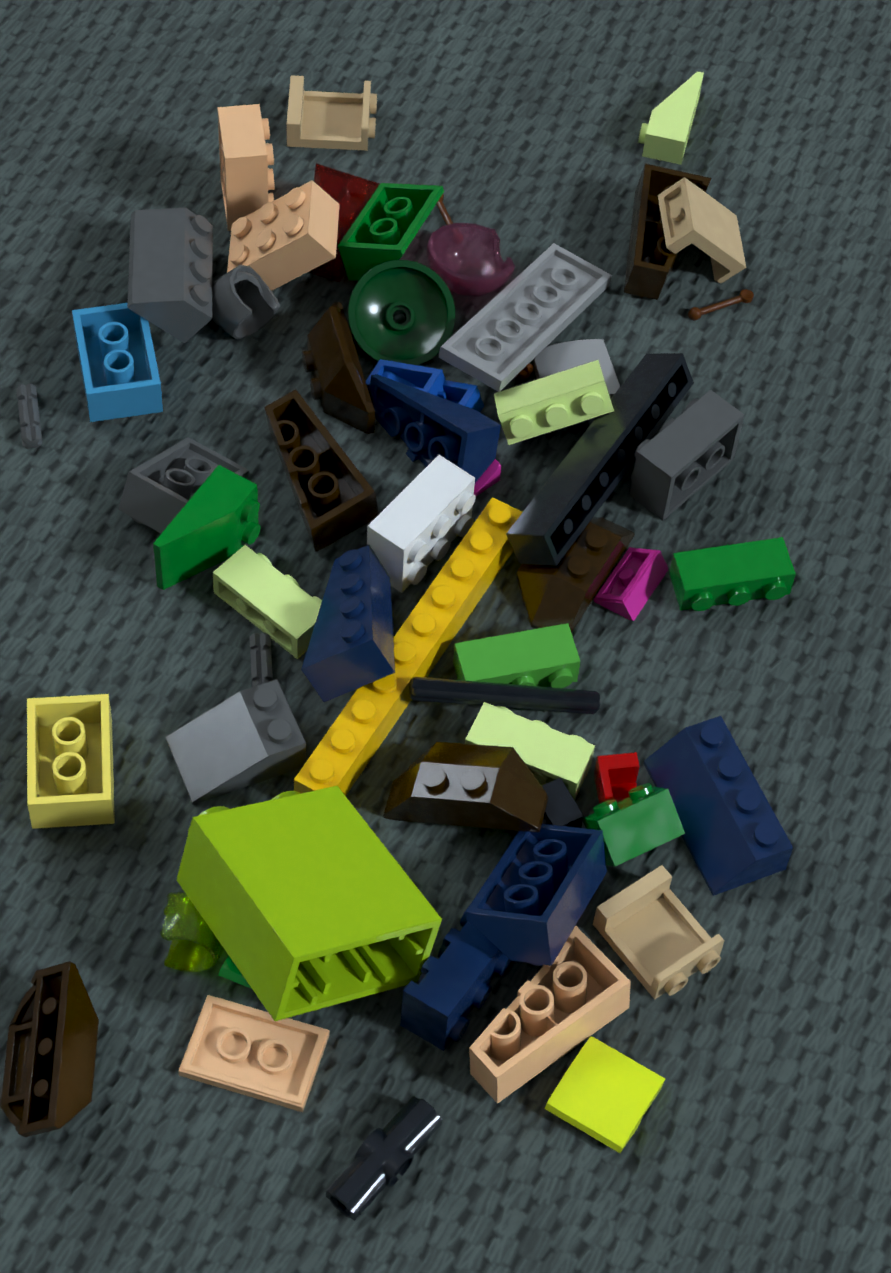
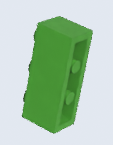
(520, 658)

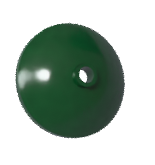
(406, 289)

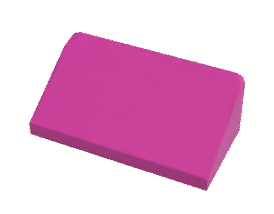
(632, 582)

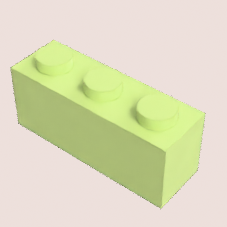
(553, 402)
(268, 599)
(543, 749)

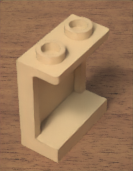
(330, 118)
(699, 219)
(657, 934)

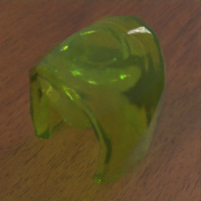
(184, 926)

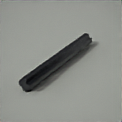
(504, 695)

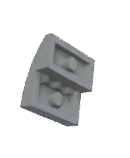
(573, 354)

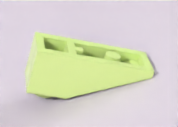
(671, 123)

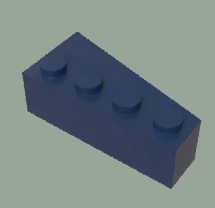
(353, 627)
(452, 986)

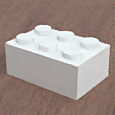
(423, 522)

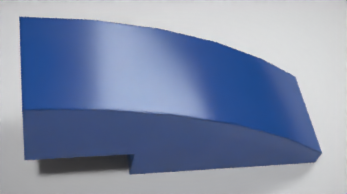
(431, 381)

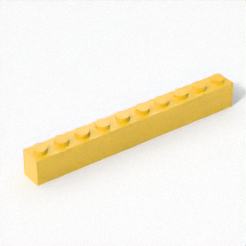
(417, 649)

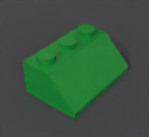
(386, 226)

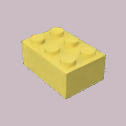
(70, 761)

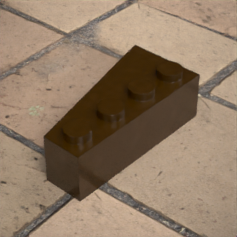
(648, 257)
(322, 477)

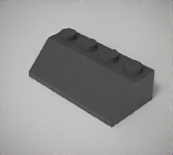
(171, 269)

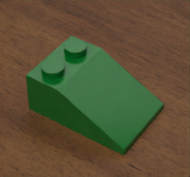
(208, 528)

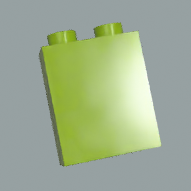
(306, 900)

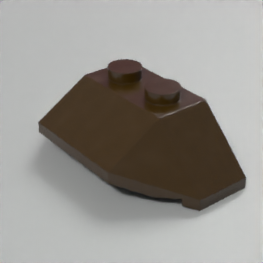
(337, 371)
(565, 591)
(469, 788)
(50, 1052)

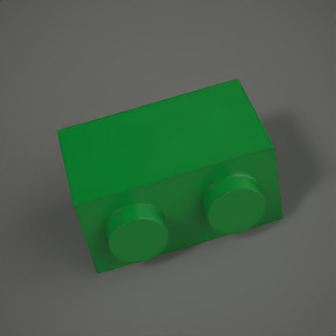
(635, 823)

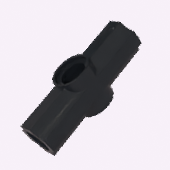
(383, 1157)

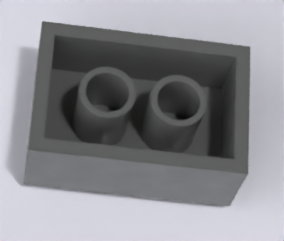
(685, 454)

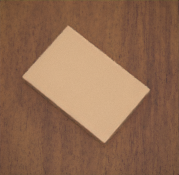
(253, 1053)

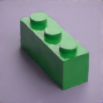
(732, 574)

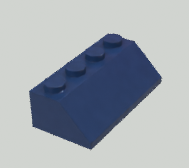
(720, 807)
(539, 891)

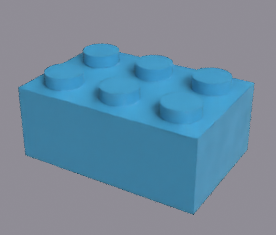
(117, 362)

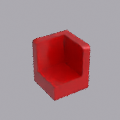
(616, 776)

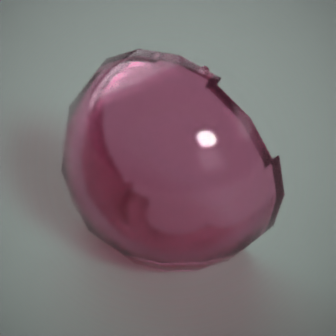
(468, 259)

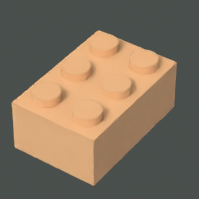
(244, 160)
(287, 235)

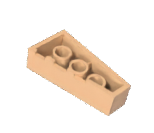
(549, 1017)

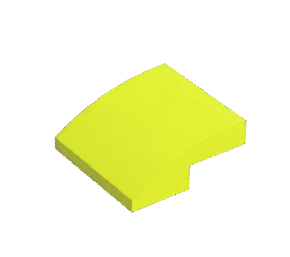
(605, 1094)

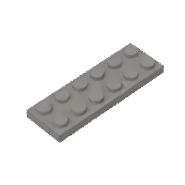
(525, 317)

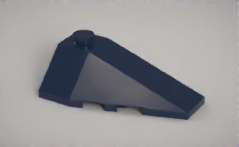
(435, 426)

